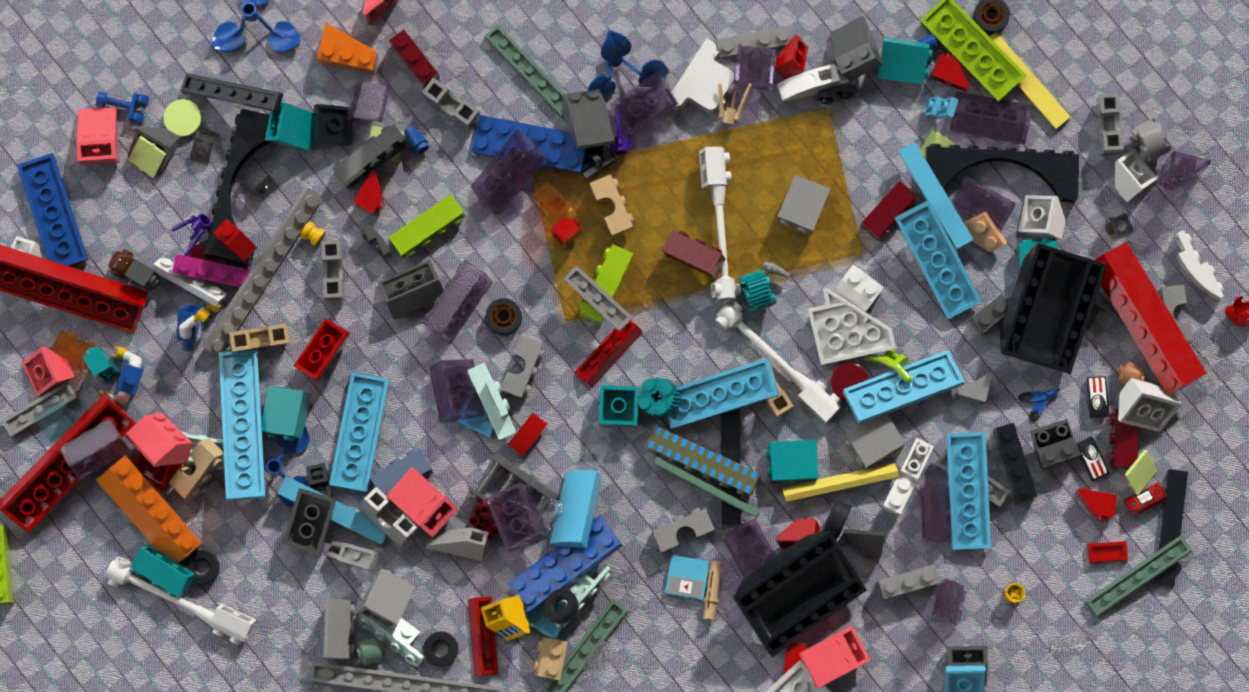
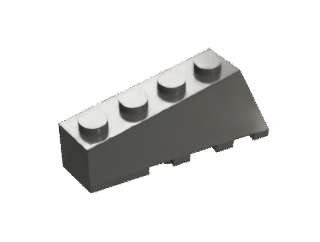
(370, 156)

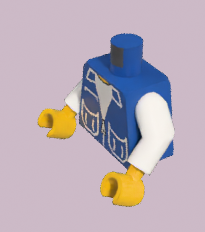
(191, 323)
(128, 377)

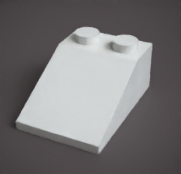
(858, 288)

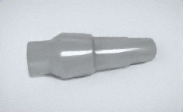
(774, 269)

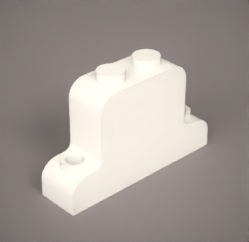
(701, 80)

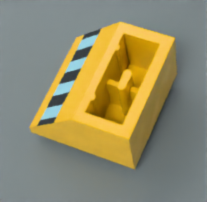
(506, 618)

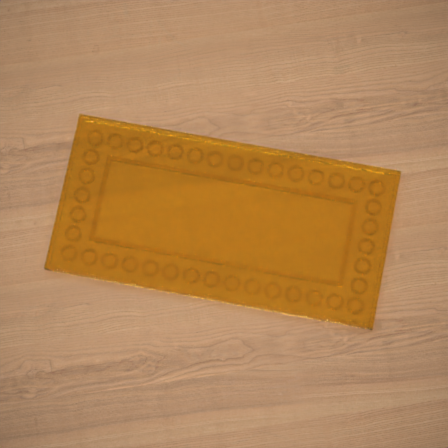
(668, 196)

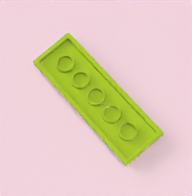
(973, 48)

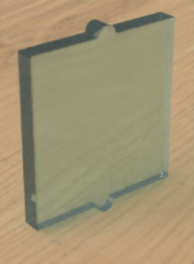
(55, 420)

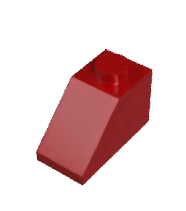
(792, 58)
(950, 73)
(370, 196)
(566, 231)
(235, 240)
(1098, 503)
(797, 531)

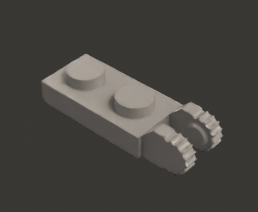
(354, 556)

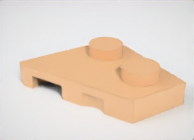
(985, 232)

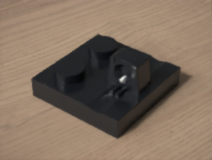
(332, 125)
(597, 160)

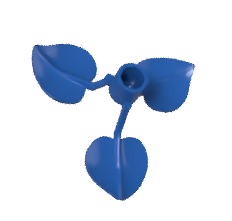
(229, 36)
(612, 51)
(276, 466)

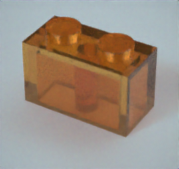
(71, 348)

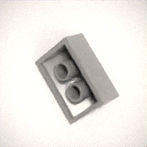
(338, 629)

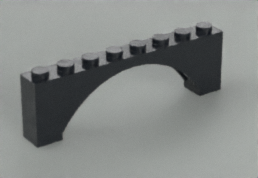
(245, 141)
(1057, 170)

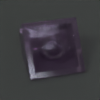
(755, 67)
(368, 103)

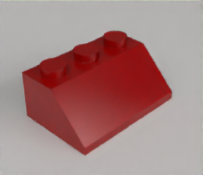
(322, 350)

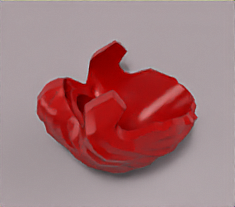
(1238, 312)

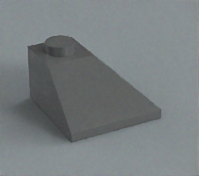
(162, 137)
(866, 543)

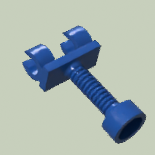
(103, 99)

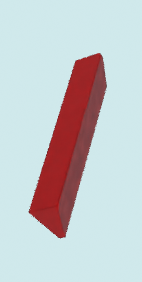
(608, 353)
(482, 639)

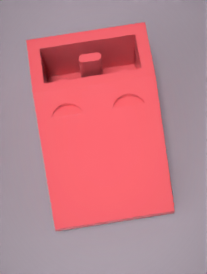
(97, 136)
(422, 502)
(834, 656)

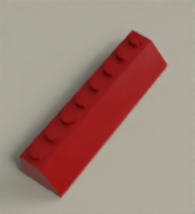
(70, 289)
(1149, 320)
(51, 476)

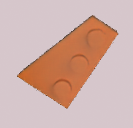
(346, 52)

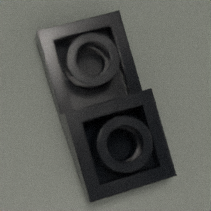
(829, 95)

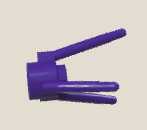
(620, 144)
(199, 226)

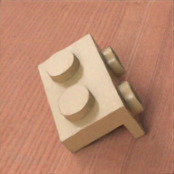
(550, 658)

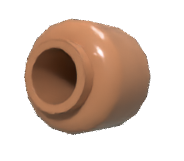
(1131, 370)

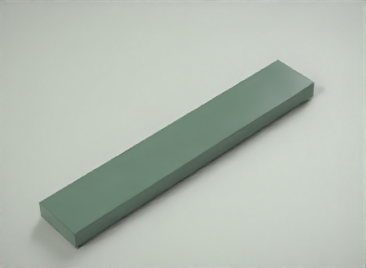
(526, 68)
(707, 488)
(1139, 576)
(597, 633)

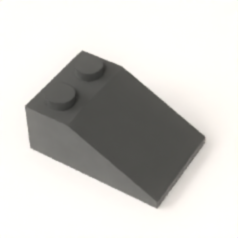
(855, 49)
(587, 118)
(309, 521)

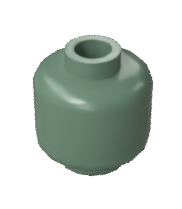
(369, 651)

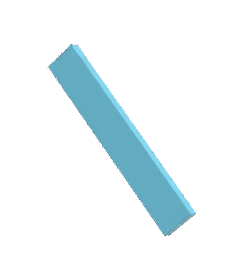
(936, 195)
(342, 514)

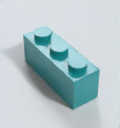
(100, 364)
(162, 571)

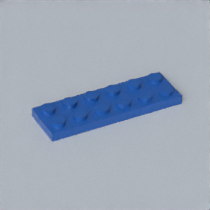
(555, 144)
(52, 210)
(564, 566)

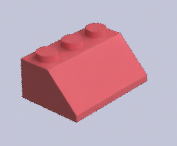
(160, 440)

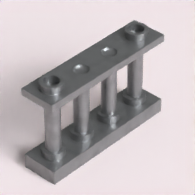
(514, 475)

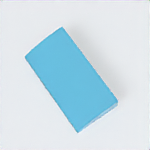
(578, 503)

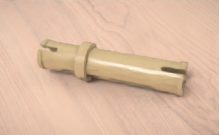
(712, 590)

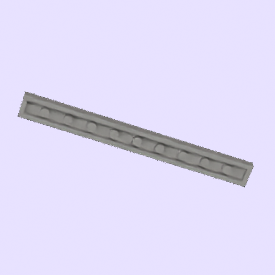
(262, 271)
(389, 681)

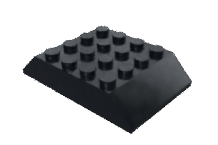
(1050, 307)
(798, 590)

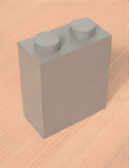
(803, 204)
(874, 440)
(386, 599)

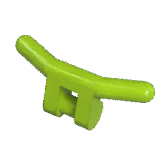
(893, 361)

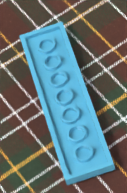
(242, 425)

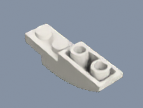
(812, 82)
(1200, 274)
(907, 477)

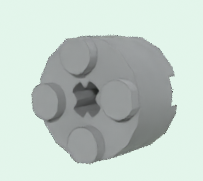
(1150, 140)

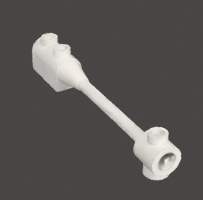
(716, 178)
(812, 393)
(221, 620)

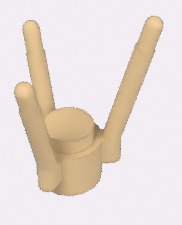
(730, 115)

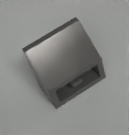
(1054, 444)
(967, 656)

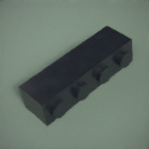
(1015, 463)

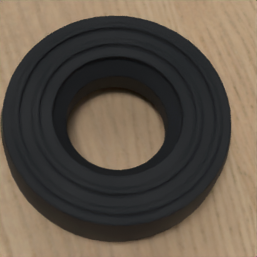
(213, 563)
(569, 612)
(452, 648)

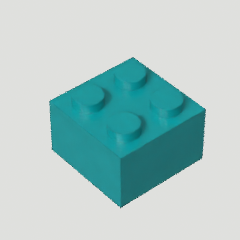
(618, 406)

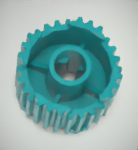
(757, 291)
(649, 397)

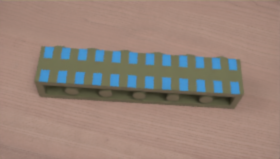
(699, 458)

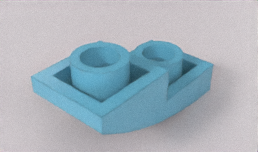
(940, 108)

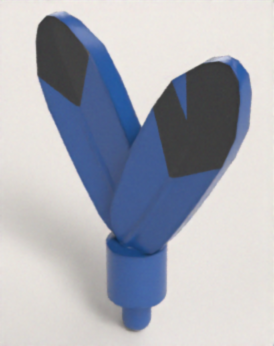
(1040, 398)

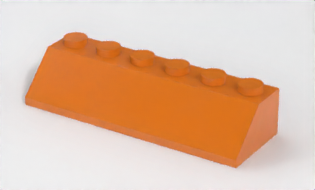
(148, 510)

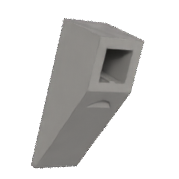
(461, 542)

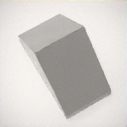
(977, 390)

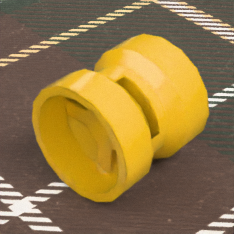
(313, 234)
(1014, 593)

